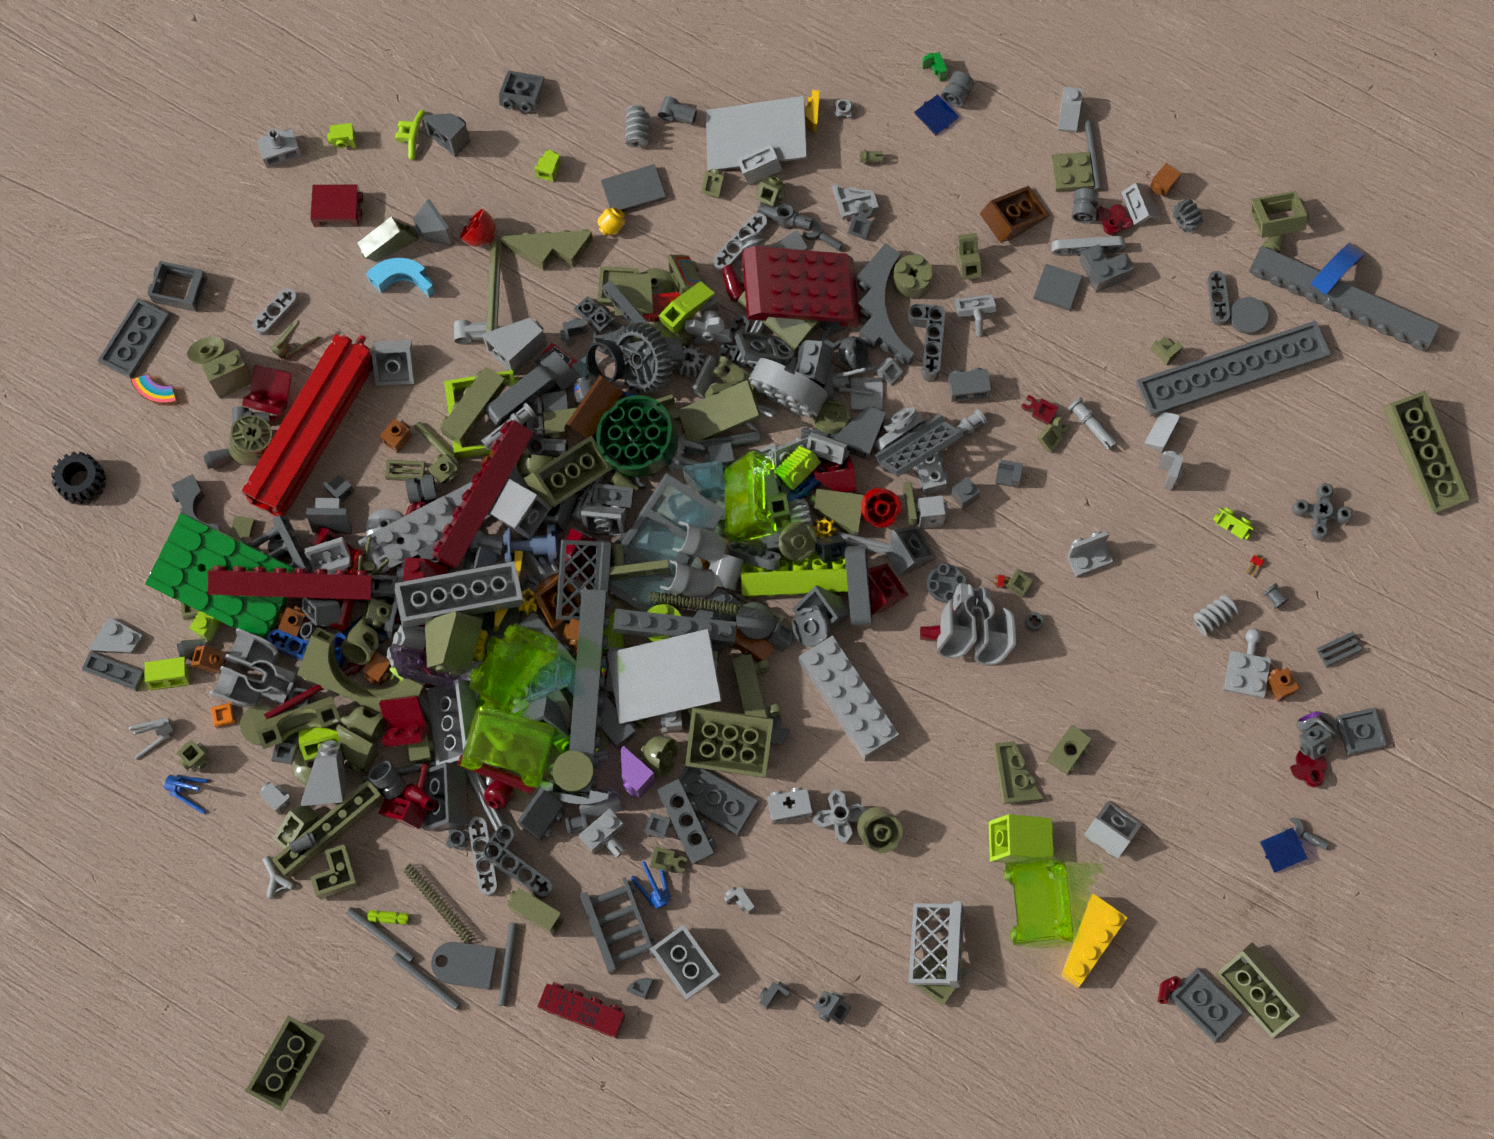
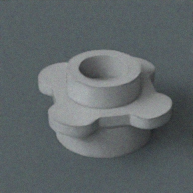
(843, 103)

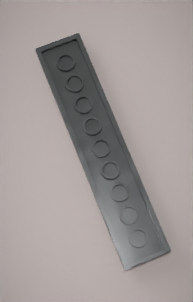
(1233, 368)

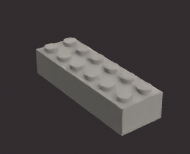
(463, 591)
(848, 698)

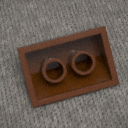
(591, 409)

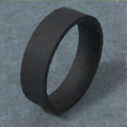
(617, 355)

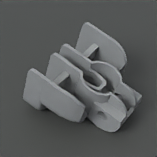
(700, 583)
(958, 628)
(258, 655)

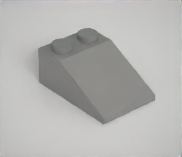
(604, 520)

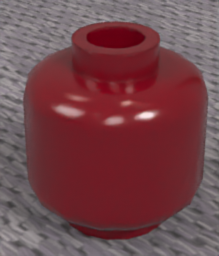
(498, 794)

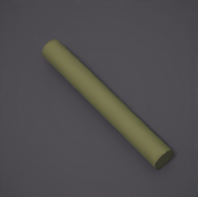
(432, 439)

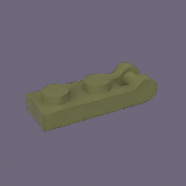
(735, 375)

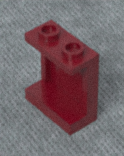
(336, 204)

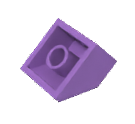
(635, 774)

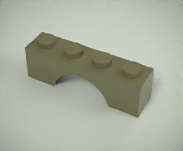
(278, 728)

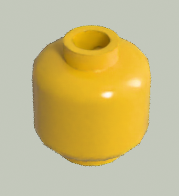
(611, 221)

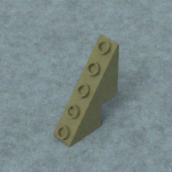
(542, 247)

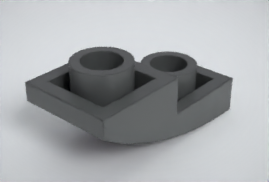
(593, 314)

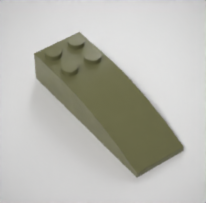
(1426, 451)

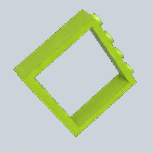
(461, 384)

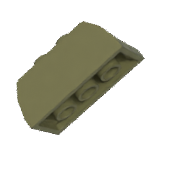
(284, 1063)

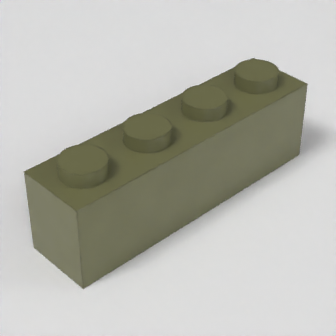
(470, 409)

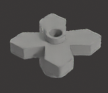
(708, 329)
(828, 818)

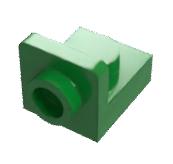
(936, 62)

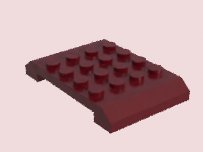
(800, 285)

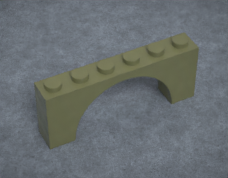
(323, 669)

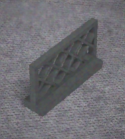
(912, 446)
(600, 574)

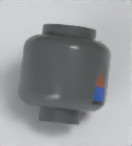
(581, 388)

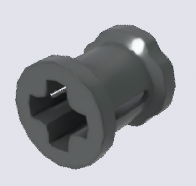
(1275, 596)
(576, 824)

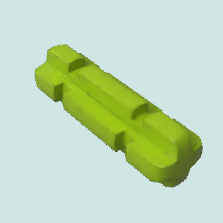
(388, 917)

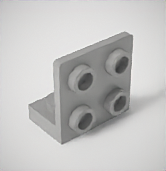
(1089, 554)

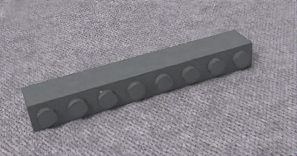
(617, 733)

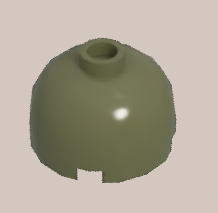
(530, 463)
(658, 755)

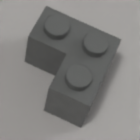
(1104, 272)

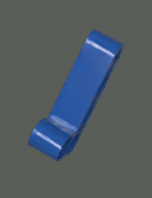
(291, 640)

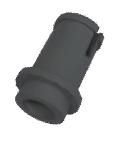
(303, 843)

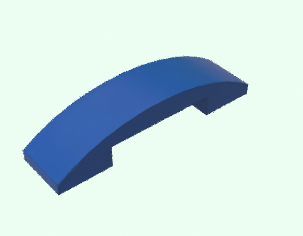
(1337, 268)

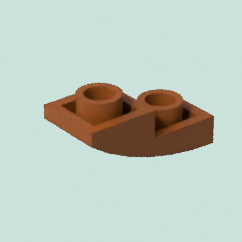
(758, 648)

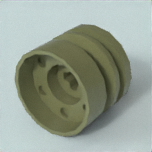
(249, 439)

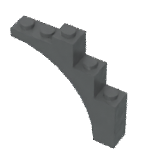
(872, 306)

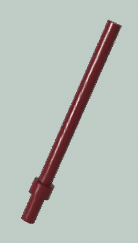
(351, 669)

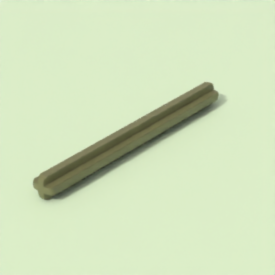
(494, 285)

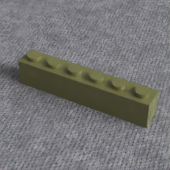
(330, 828)

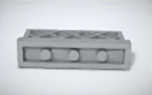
(954, 940)

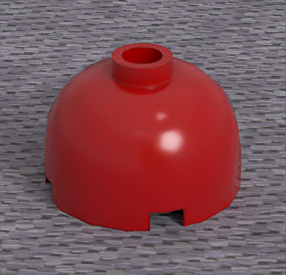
(479, 230)
(880, 507)

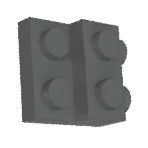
(521, 91)

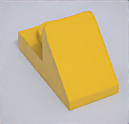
(811, 112)

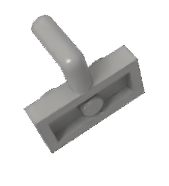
(976, 306)

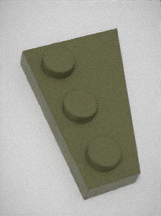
(1013, 777)

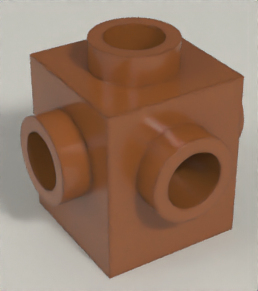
(285, 619)

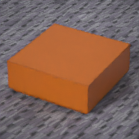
(223, 715)

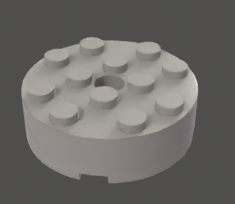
(787, 388)

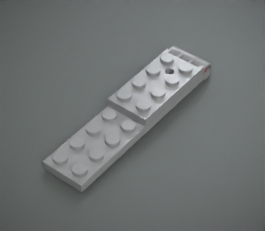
(418, 528)

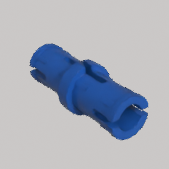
(803, 489)

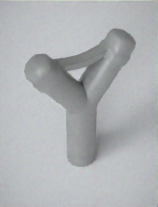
(275, 878)

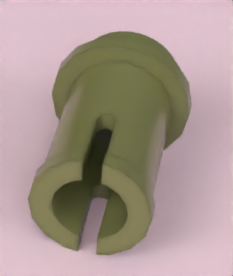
(871, 156)

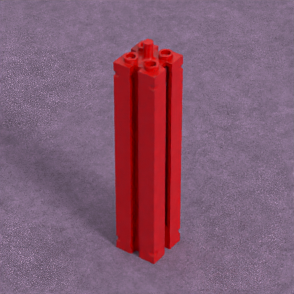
(309, 425)

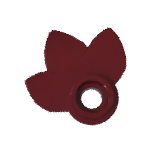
(1114, 219)
(1306, 767)

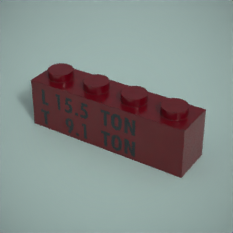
(581, 1010)

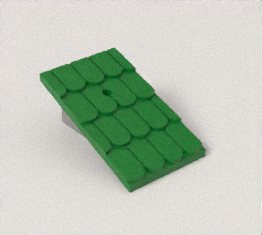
(184, 568)

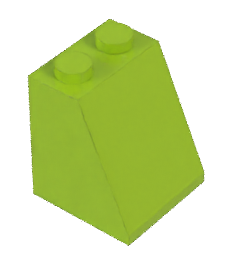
(1020, 838)

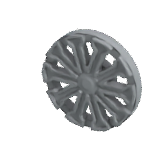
(899, 419)

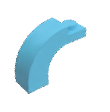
(400, 269)

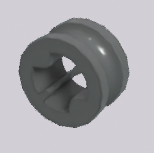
(1029, 625)

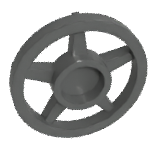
(608, 335)

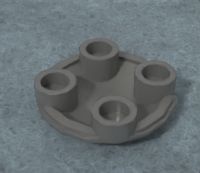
(943, 582)
(755, 621)

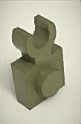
(1050, 436)
(664, 859)

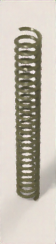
(711, 604)
(438, 903)

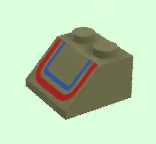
(683, 272)

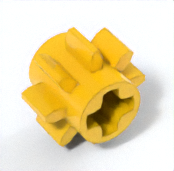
(824, 524)
(529, 601)

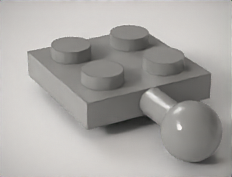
(1246, 672)

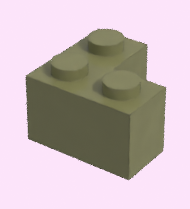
(340, 876)

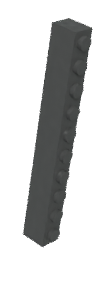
(1345, 299)
(589, 677)

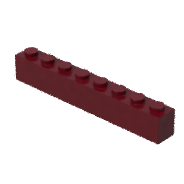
(482, 494)
(289, 583)

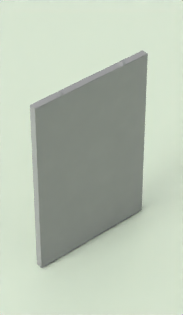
(752, 126)
(664, 676)

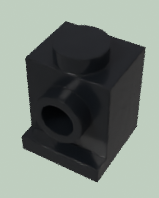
(831, 548)

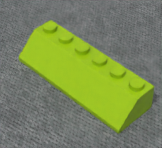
(794, 577)

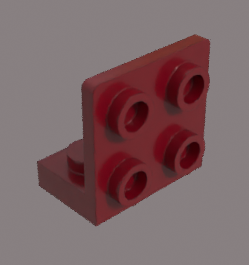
(268, 390)
(403, 721)

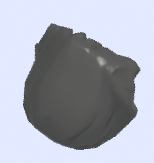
(854, 353)

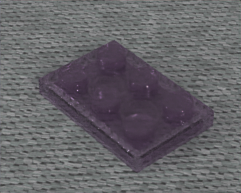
(413, 665)

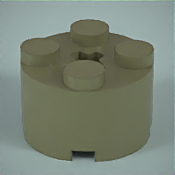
(912, 276)
(886, 821)

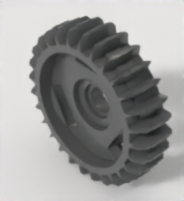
(654, 353)

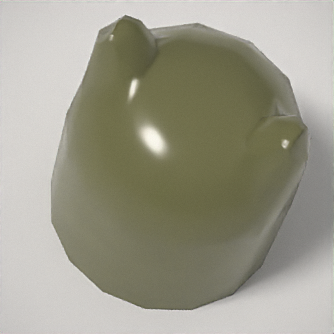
(360, 643)
(365, 723)

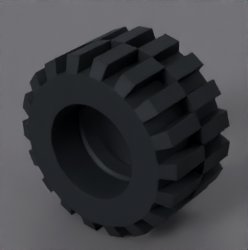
(71, 465)

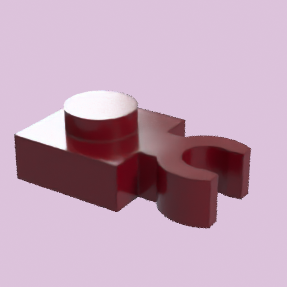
(1042, 411)

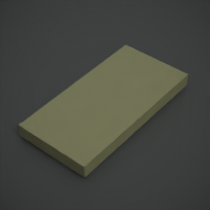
(719, 412)

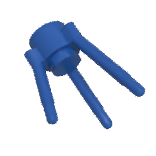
(177, 784)
(659, 897)

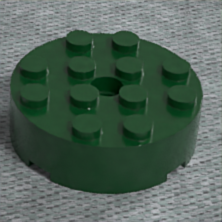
(654, 433)

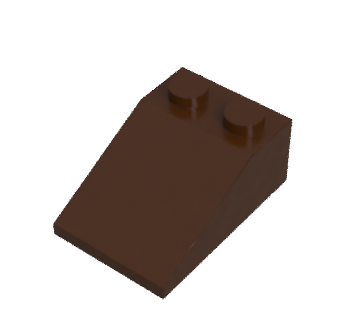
(1014, 213)

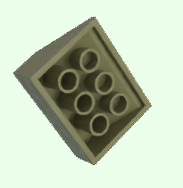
(729, 742)

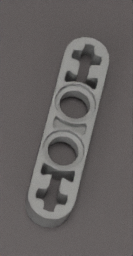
(735, 240)
(1076, 246)
(478, 856)

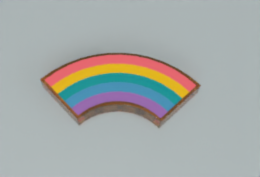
(154, 392)

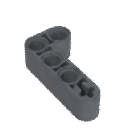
(931, 343)
(524, 391)
(858, 585)
(514, 873)

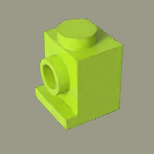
(342, 135)
(548, 166)

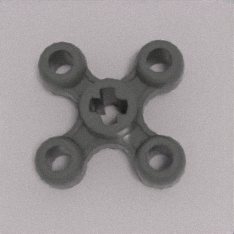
(1321, 518)

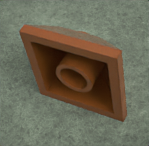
(546, 596)

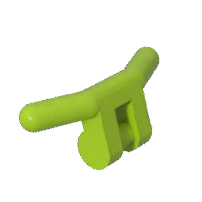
(401, 136)

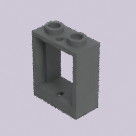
(195, 291)

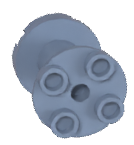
(538, 545)

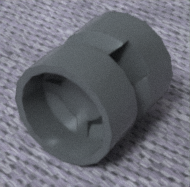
(958, 88)
(1084, 205)
(421, 489)
(387, 780)

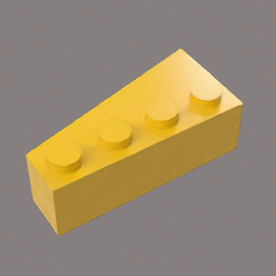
(1093, 936)

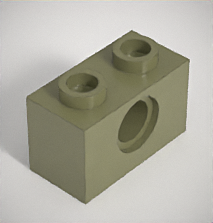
(1072, 738)

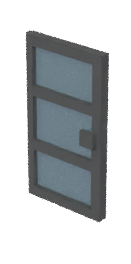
(657, 533)

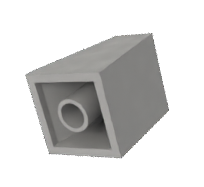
(515, 343)
(519, 509)
(328, 777)

